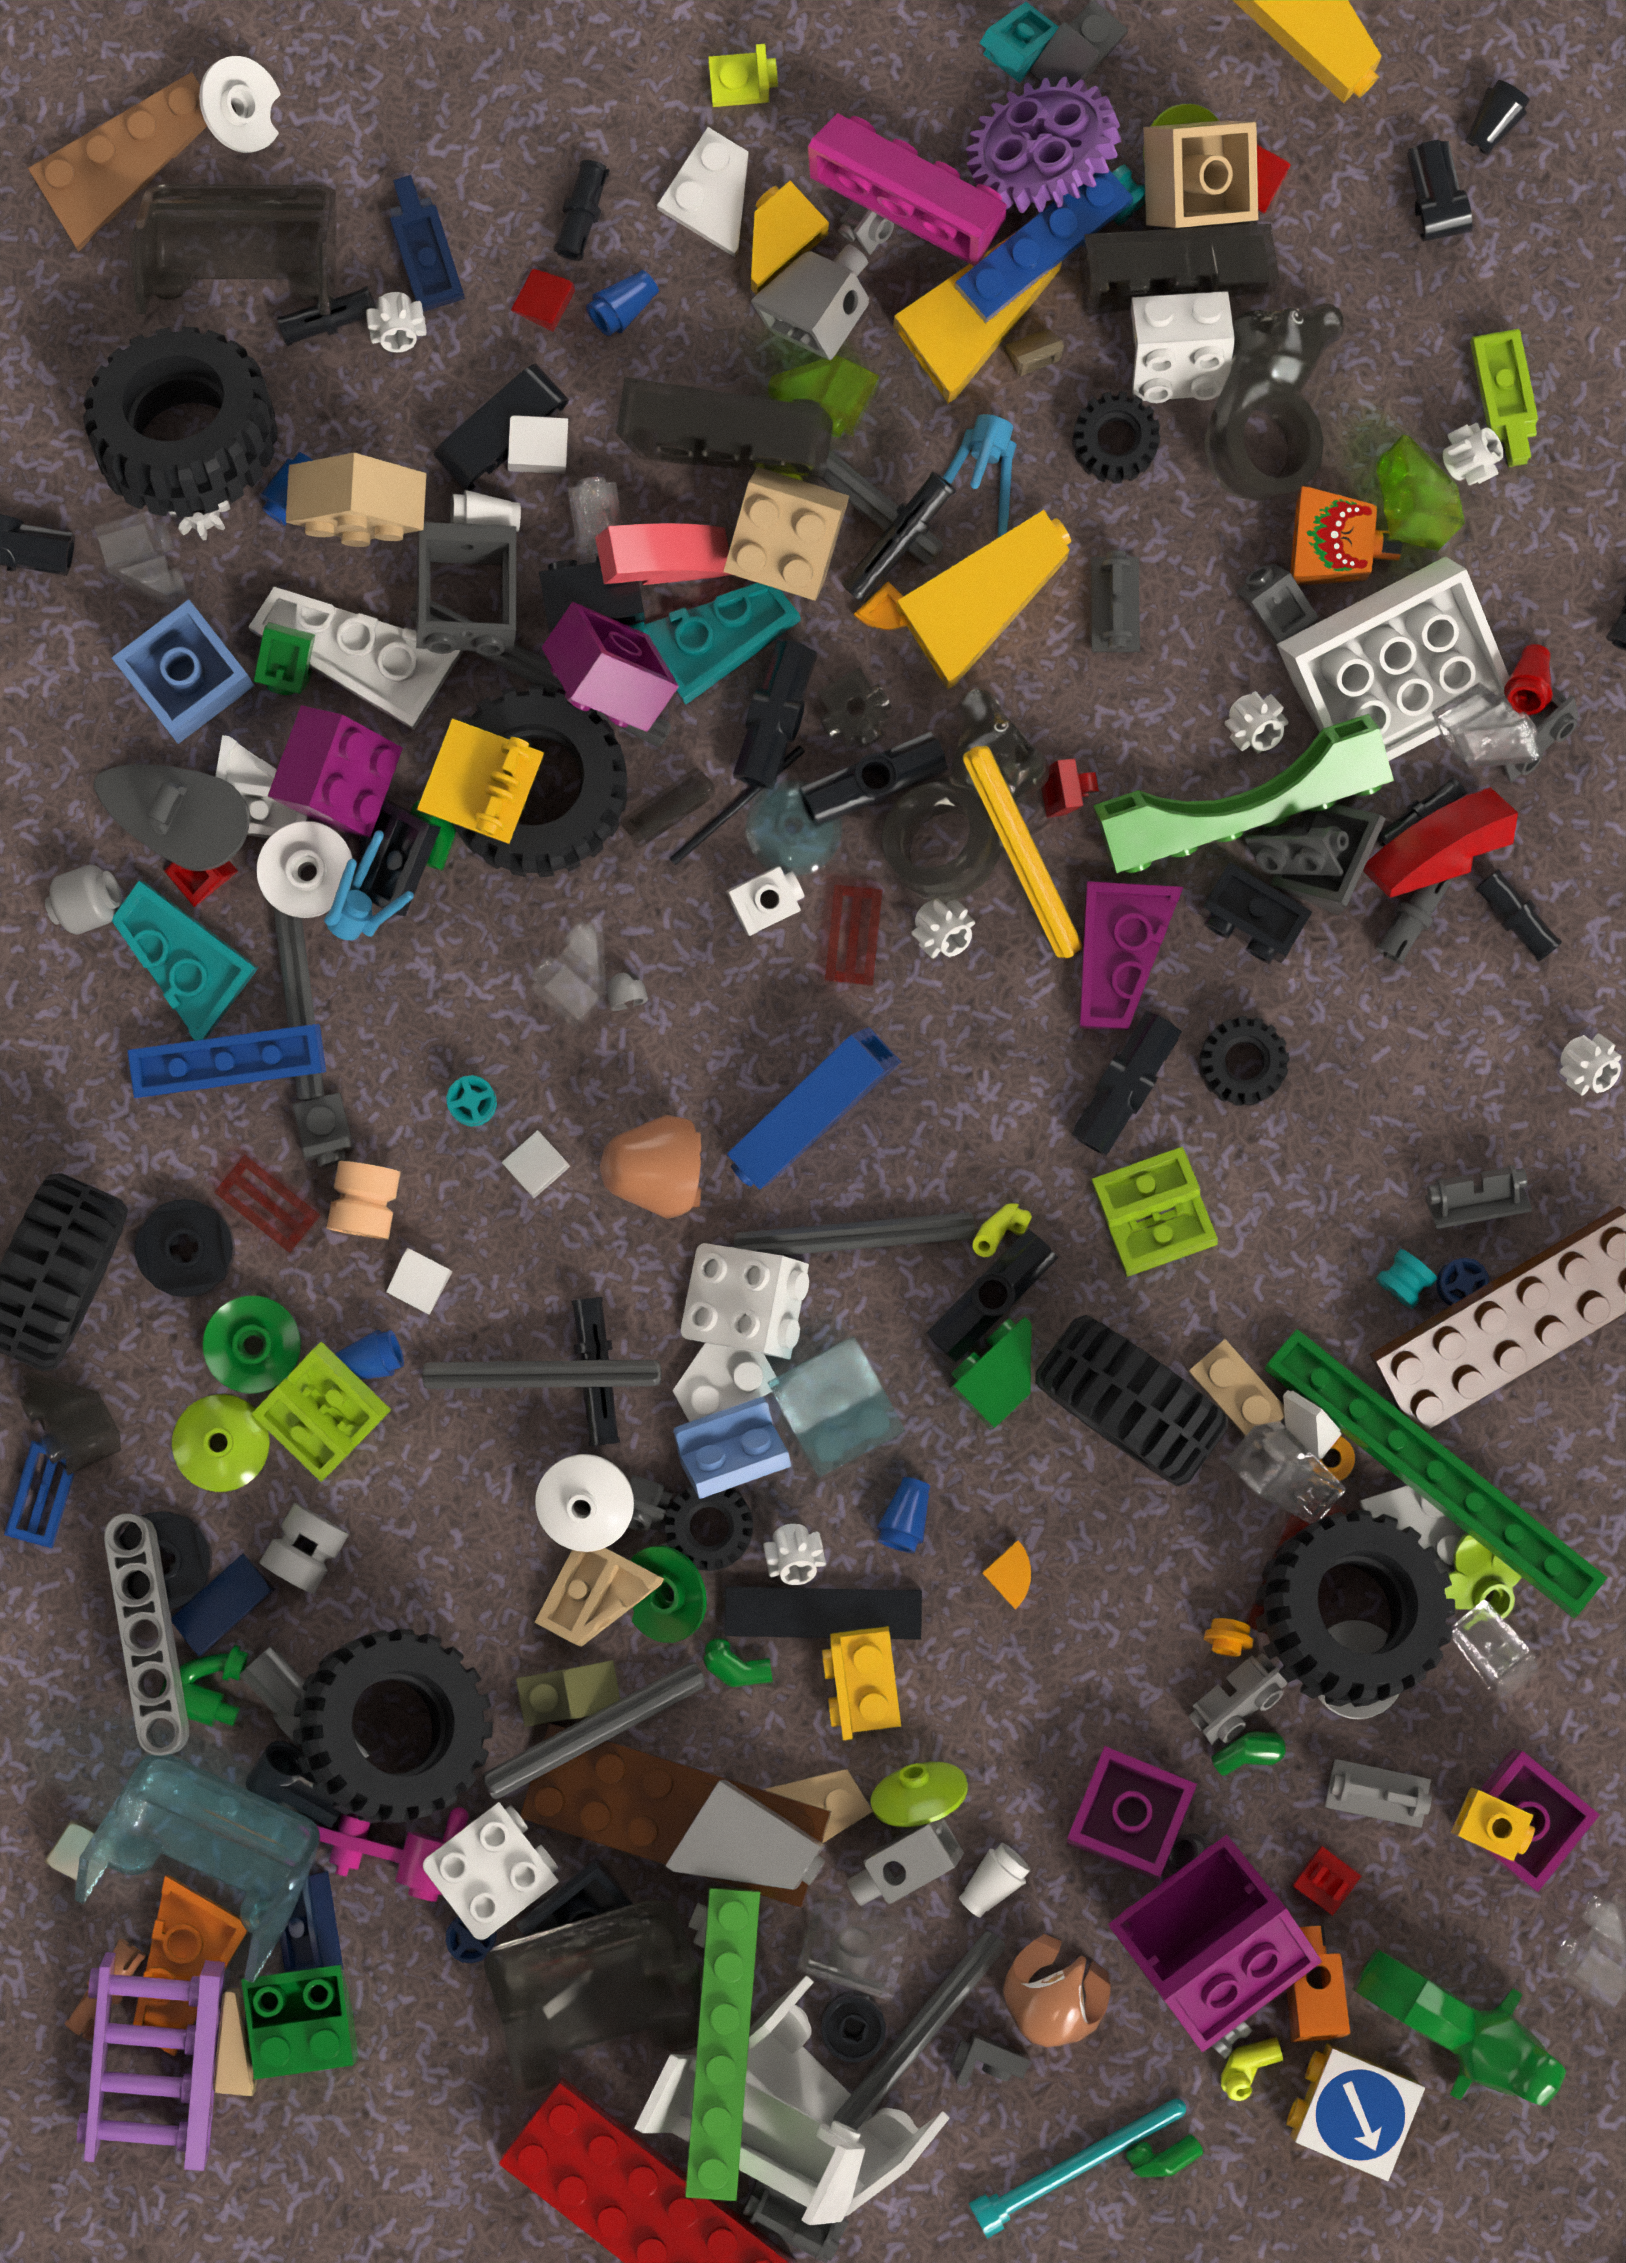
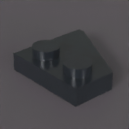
(400, 856)

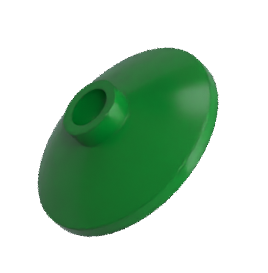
(226, 1339)
(660, 1614)

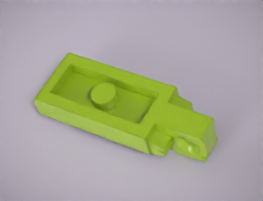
(1506, 391)

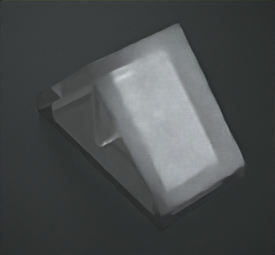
(1494, 1651)

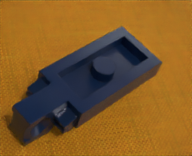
(424, 248)

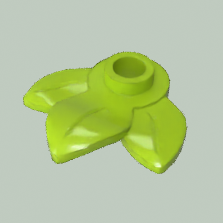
(1477, 1575)

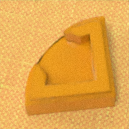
(881, 609)
(1011, 1574)

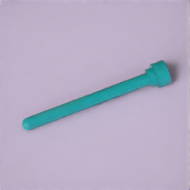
(995, 2210)

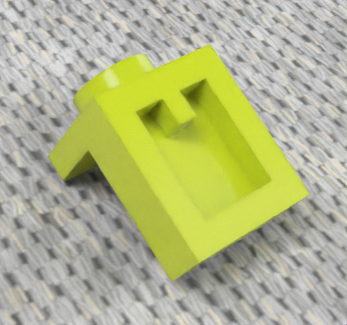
(742, 78)

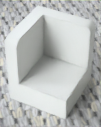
(537, 444)

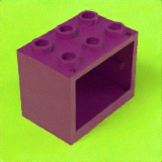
(1215, 1942)

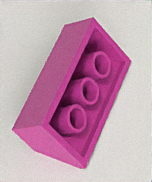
(906, 188)

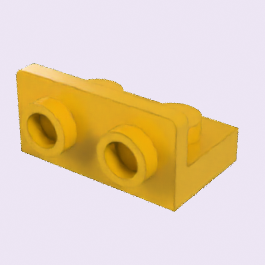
(864, 1681)

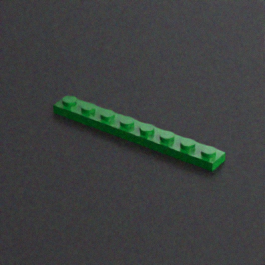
(1437, 1474)

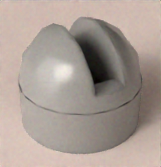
(624, 988)

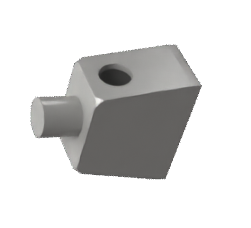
(815, 300)
(924, 1853)

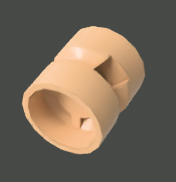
(363, 1200)

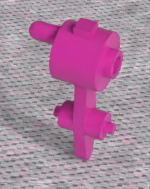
(351, 1842)

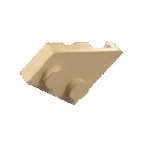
(593, 1594)

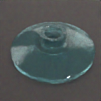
(777, 847)

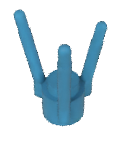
(988, 443)
(352, 908)

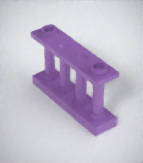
(197, 2040)

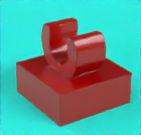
(1066, 788)
(1326, 1880)

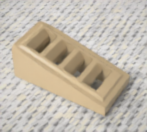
(233, 2056)

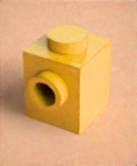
(1494, 1825)

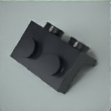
(1254, 914)

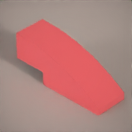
(662, 553)

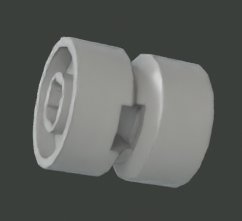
(295, 1563)

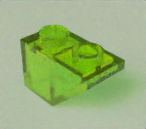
(836, 384)
(1418, 496)

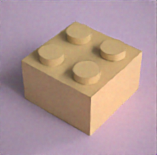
(1201, 173)
(355, 499)
(786, 533)

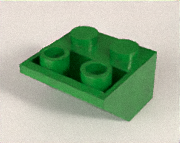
(1000, 1378)
(299, 2022)

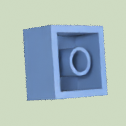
(183, 671)

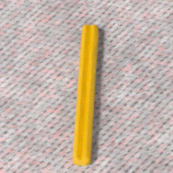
(1022, 851)

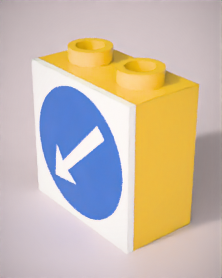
(1354, 2111)

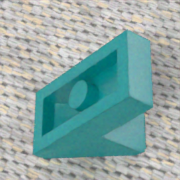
(1018, 40)

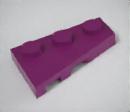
(1119, 948)

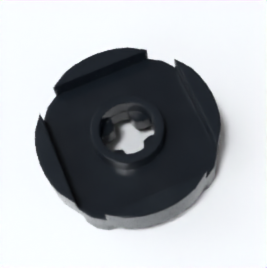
(163, 1230)
(191, 1551)

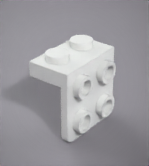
(1181, 346)
(745, 1300)
(491, 1871)

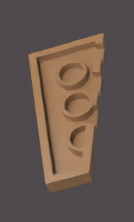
(111, 163)

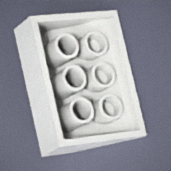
(1397, 656)

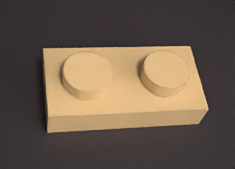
(1236, 1388)

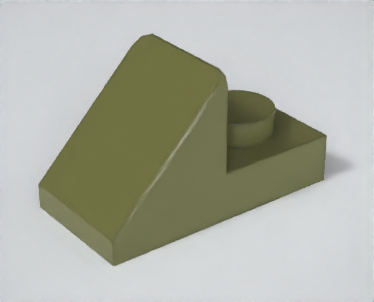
(567, 1693)

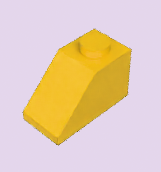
(783, 230)

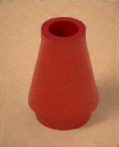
(1530, 682)

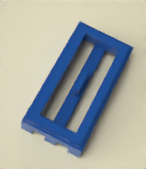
(21, 1496)

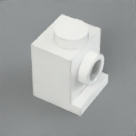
(747, 905)

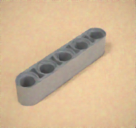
(163, 1653)

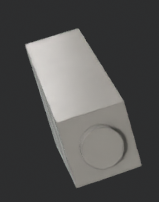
(746, 1843)

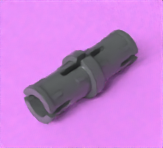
(1410, 920)

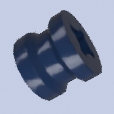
(1469, 1278)
(463, 1944)

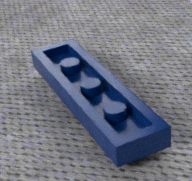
(1041, 245)
(227, 1061)

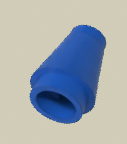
(621, 303)
(373, 1355)
(905, 1516)

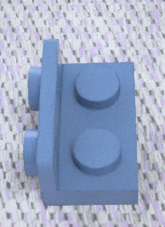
(730, 1447)

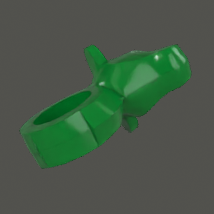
(1487, 2044)

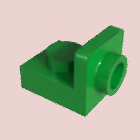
(284, 659)

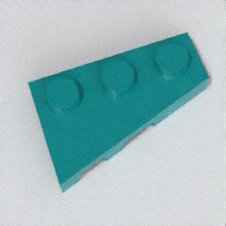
(720, 635)
(186, 959)

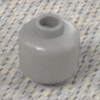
(83, 899)

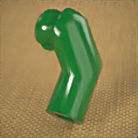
(443, 842)
(1164, 2163)

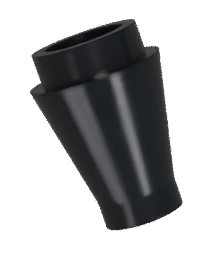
(1498, 114)

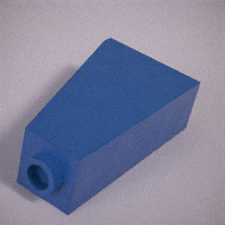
(812, 1108)

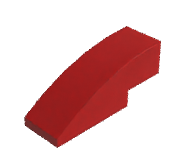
(1443, 843)

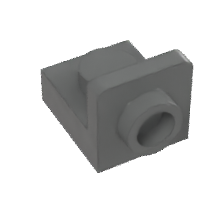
(1277, 602)
(324, 1129)
(998, 2059)

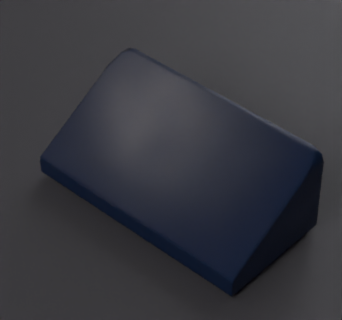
(222, 1605)
(312, 1932)

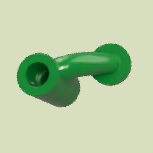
(205, 1704)

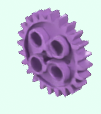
(1044, 143)

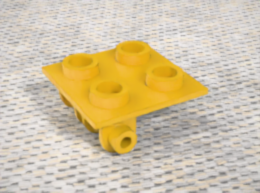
(481, 780)

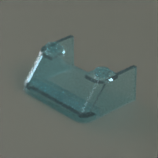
(215, 1830)

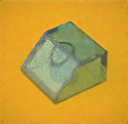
(836, 1406)

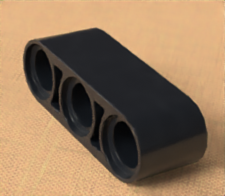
(483, 438)

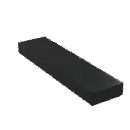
(821, 1612)

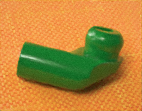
(731, 1669)
(1251, 1748)

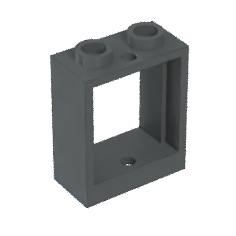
(467, 546)

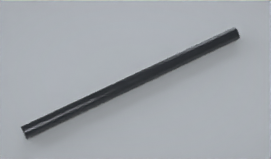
(729, 811)

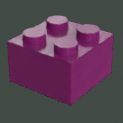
(609, 668)
(335, 771)
(1131, 1813)
(1558, 1816)

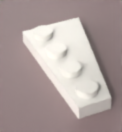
(363, 654)

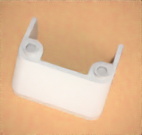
(790, 2073)
(778, 2142)

